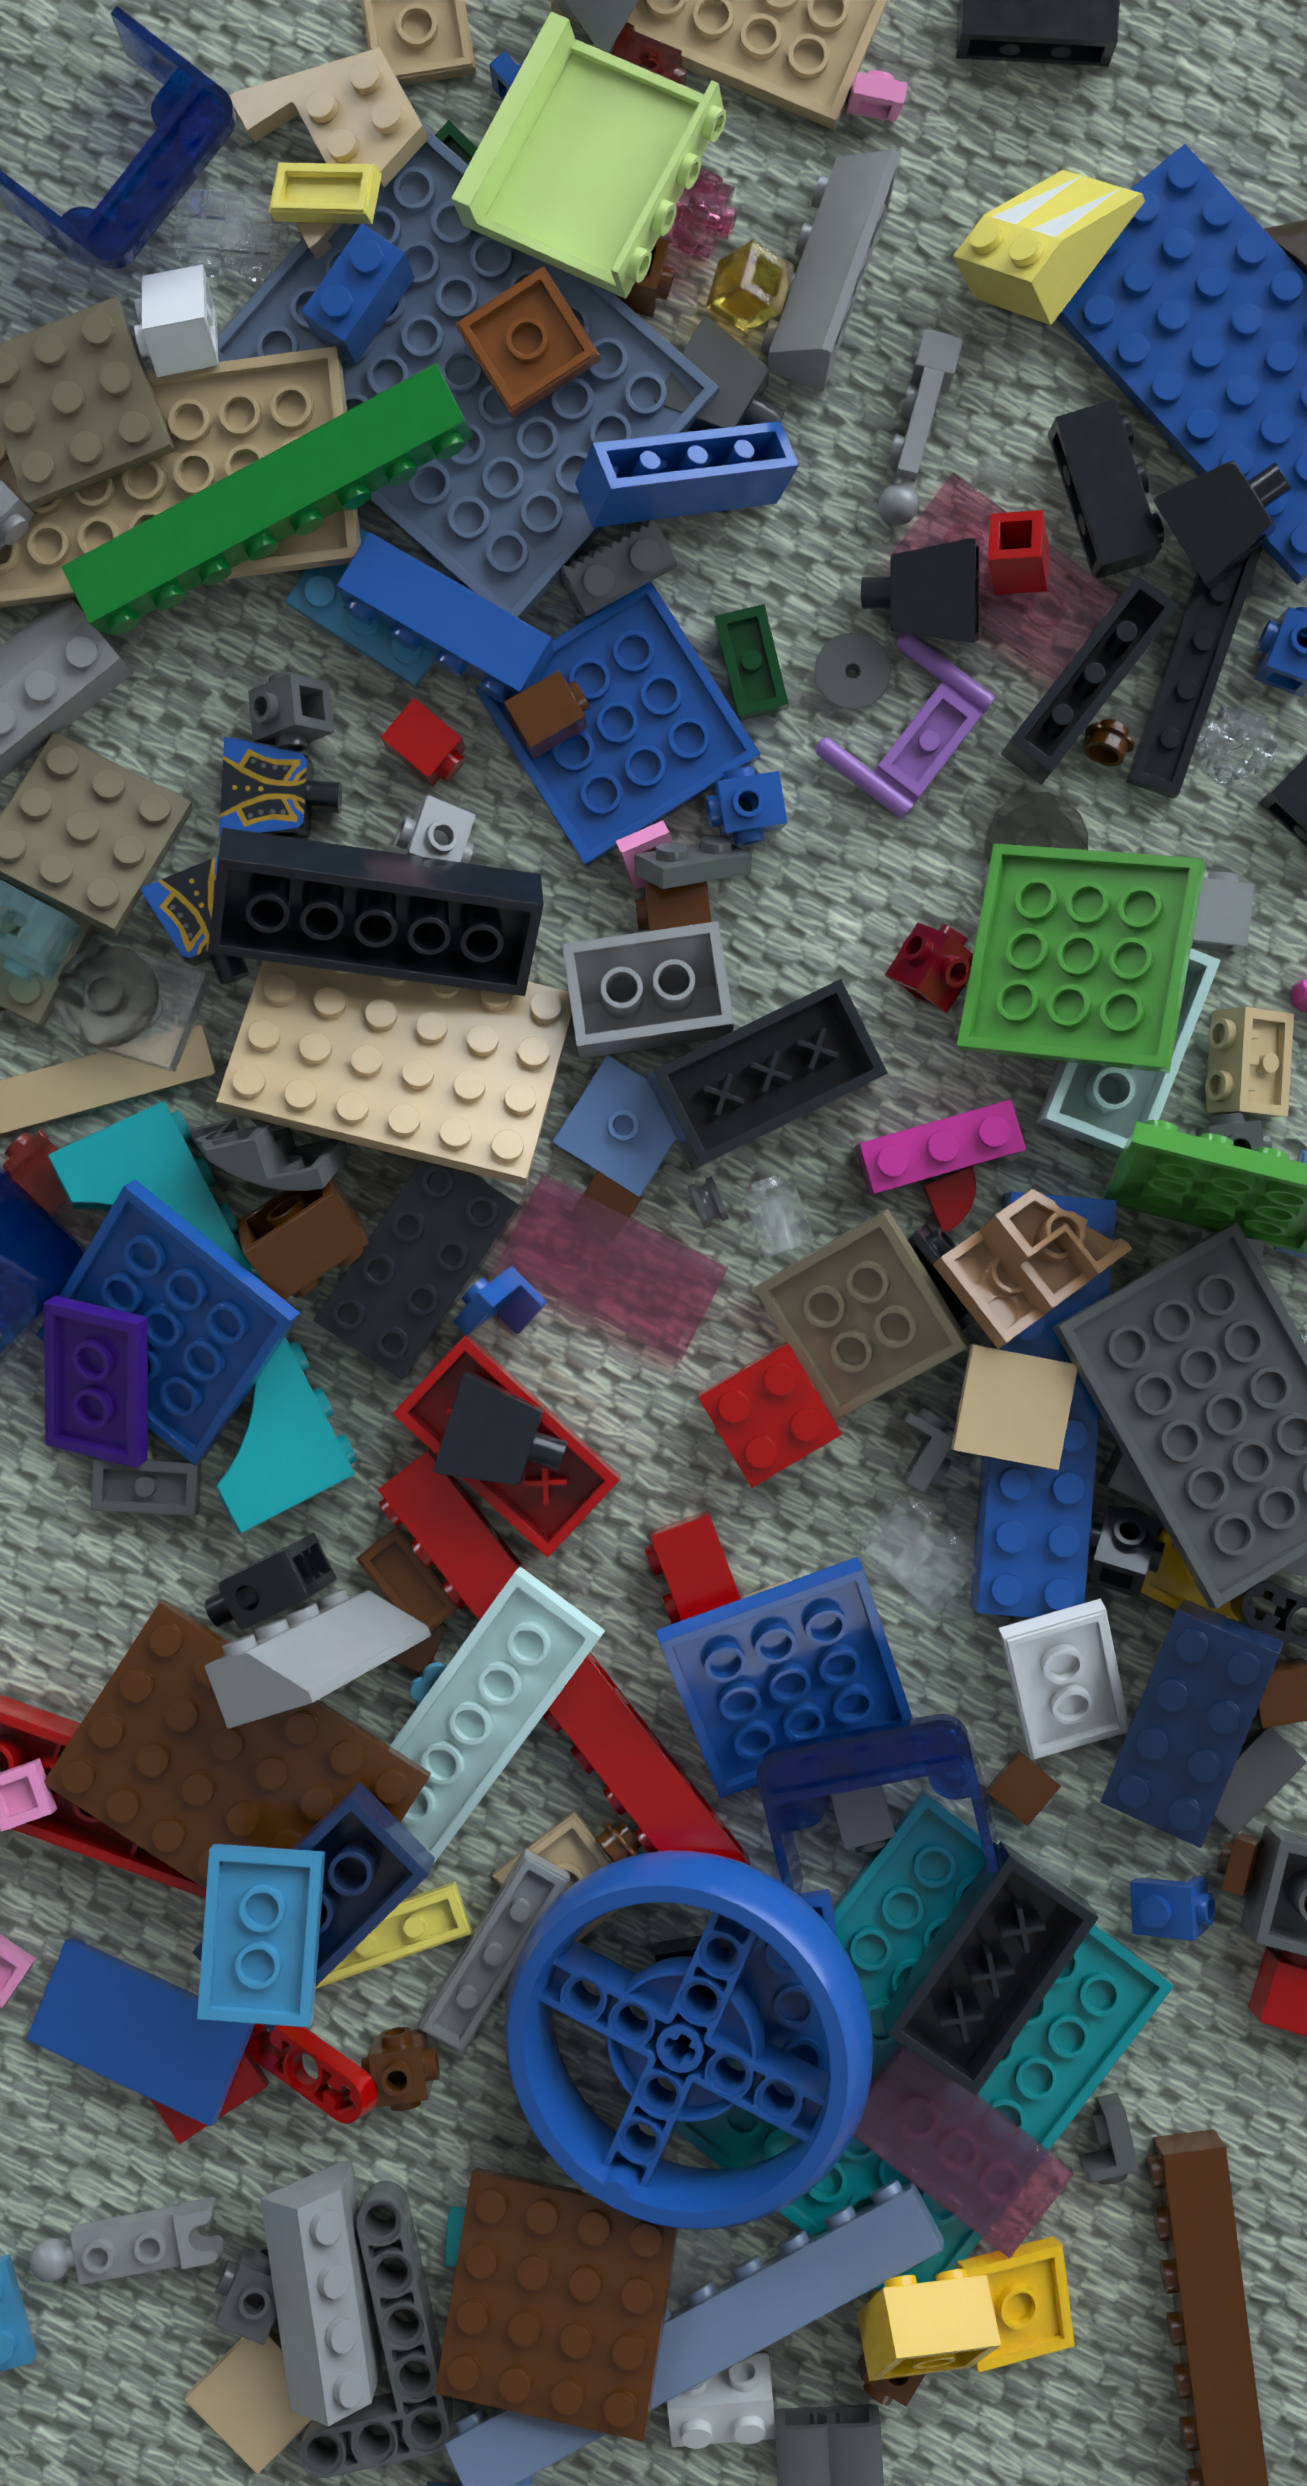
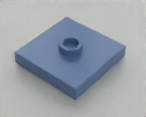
(618, 1127)

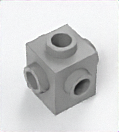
(437, 831)

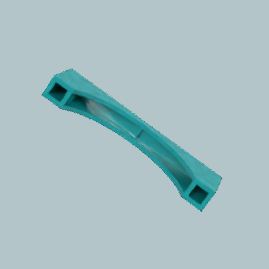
(287, 1438)

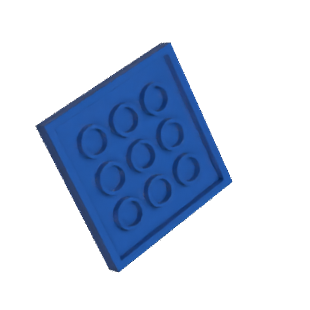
(652, 729)
(205, 1314)
(783, 1670)

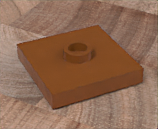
(528, 342)

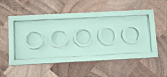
(490, 1702)

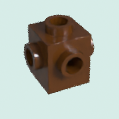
(408, 2053)

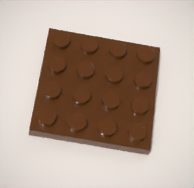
(556, 2306)

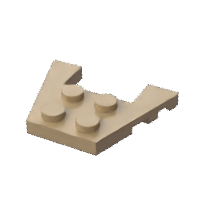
(352, 114)

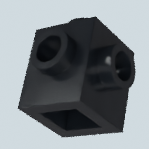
(1124, 1550)

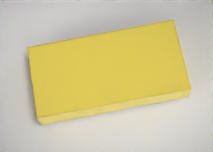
(325, 193)

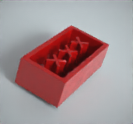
(546, 1501)

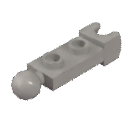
(933, 373)
(131, 2244)

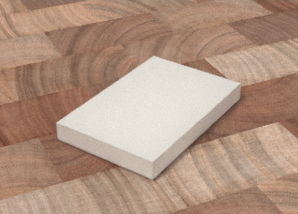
(1065, 1679)

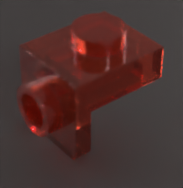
(31, 1170)

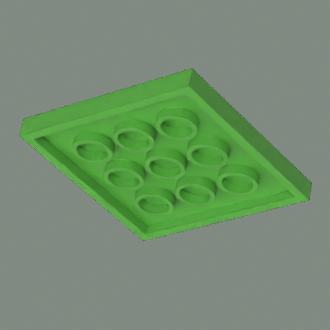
(1082, 956)
(1212, 1184)

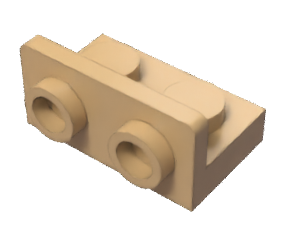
(1249, 1062)

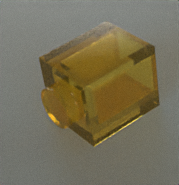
(750, 286)

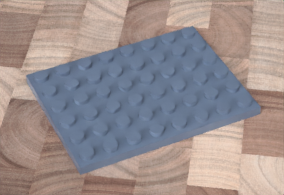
(508, 502)

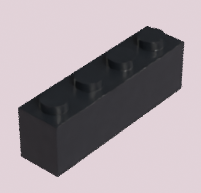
(1089, 679)

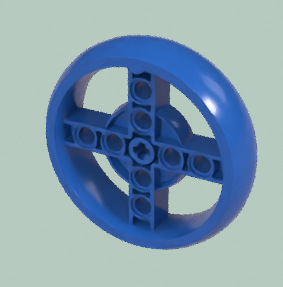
(629, 2163)

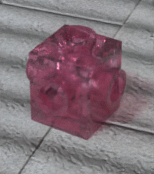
(703, 216)

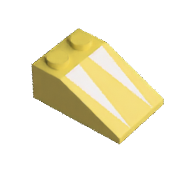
(1044, 243)

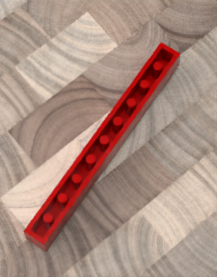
(590, 1707)

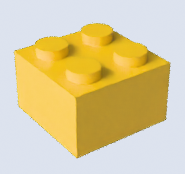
(928, 2325)

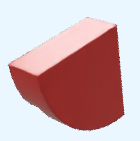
(951, 1197)

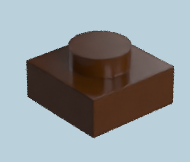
(1238, 1863)

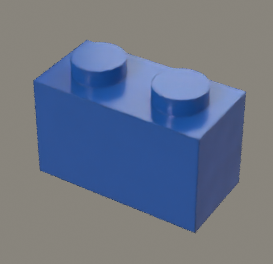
(358, 293)

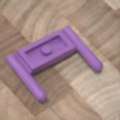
(925, 742)

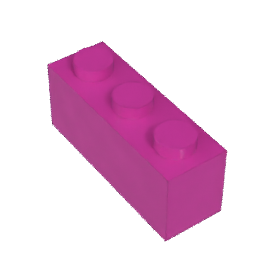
(940, 1147)

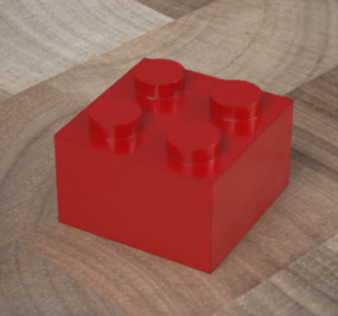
(769, 1414)

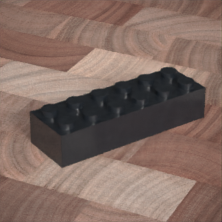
(374, 912)

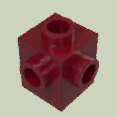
(932, 965)

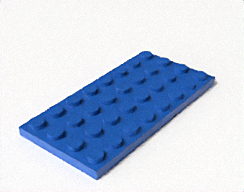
(1207, 336)

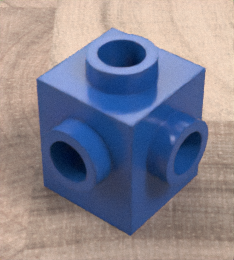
(1285, 652)
(764, 797)

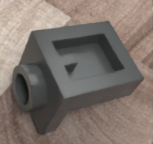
(1113, 2133)

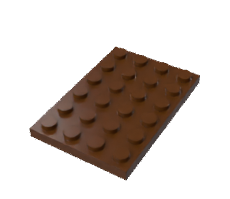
(177, 1780)

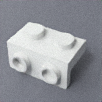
(726, 2407)

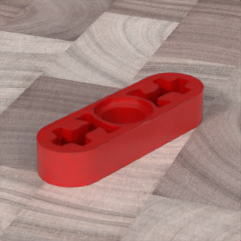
(334, 2069)

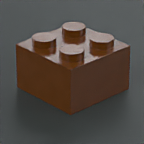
(302, 1237)

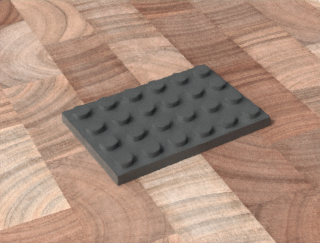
(1206, 1406)

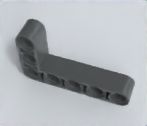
(401, 2343)

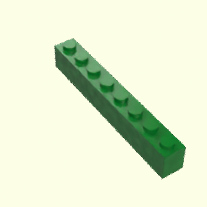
(268, 502)

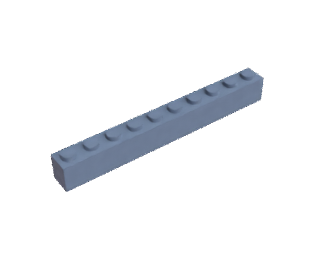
(725, 2325)

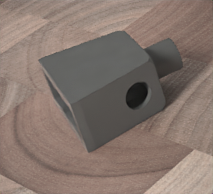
(735, 371)

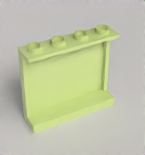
(587, 160)

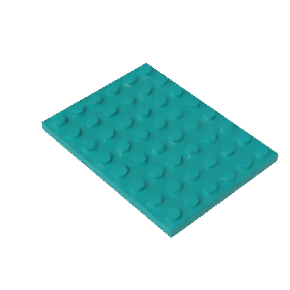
(1041, 2080)

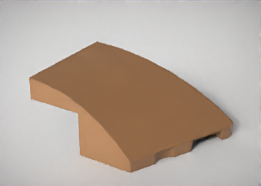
(1025, 1264)

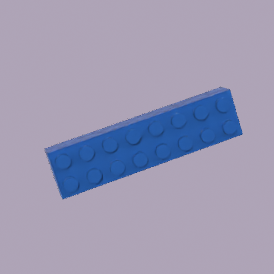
(1033, 1517)

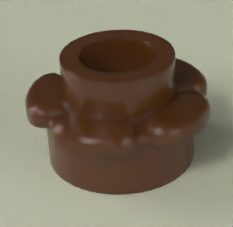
(1111, 736)
(618, 1841)

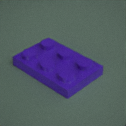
(96, 1381)

